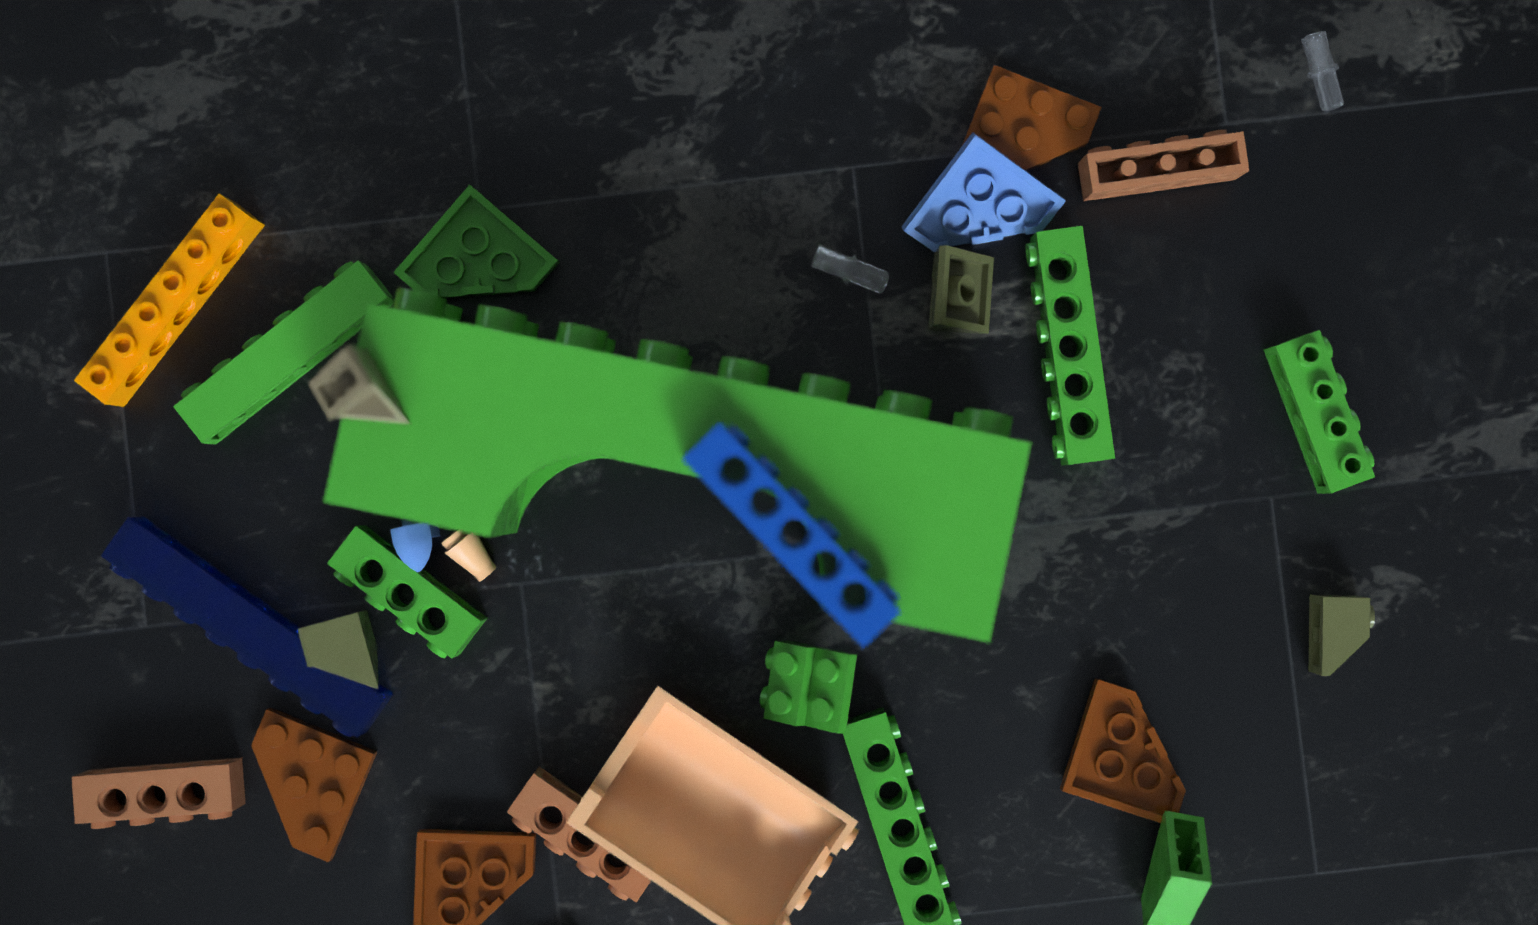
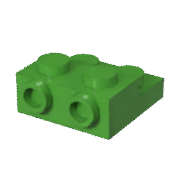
(808, 686)

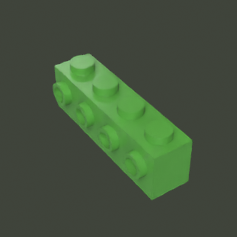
(1320, 412)

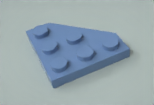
(981, 200)

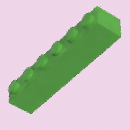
(282, 354)

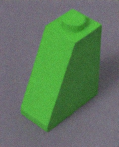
(1177, 871)

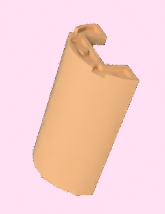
(711, 818)

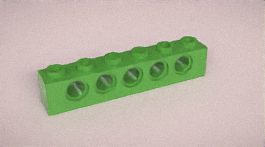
(1069, 249)
(860, 735)

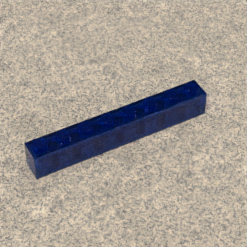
(239, 621)

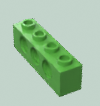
(351, 567)

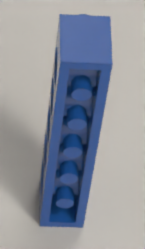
(862, 620)

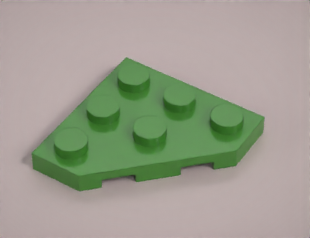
(476, 254)

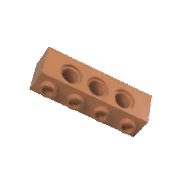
(97, 803)
(560, 837)

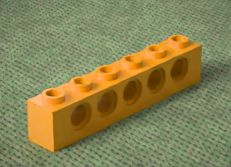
(169, 302)

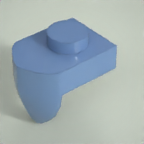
(414, 542)

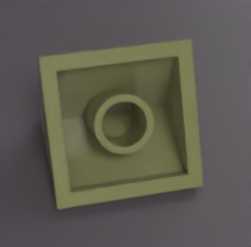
(960, 291)

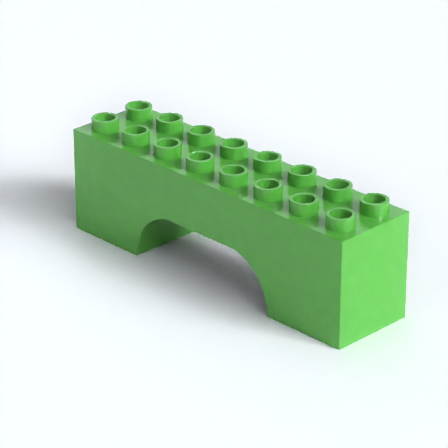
(510, 411)

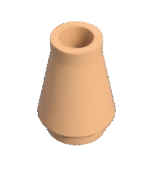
(469, 553)

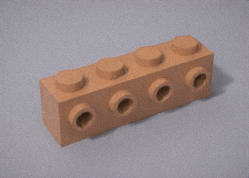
(1163, 165)

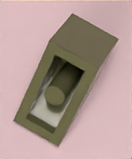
(1337, 629)

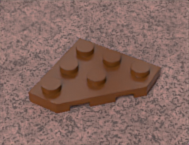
(1031, 119)
(1121, 757)
(311, 779)
(468, 873)

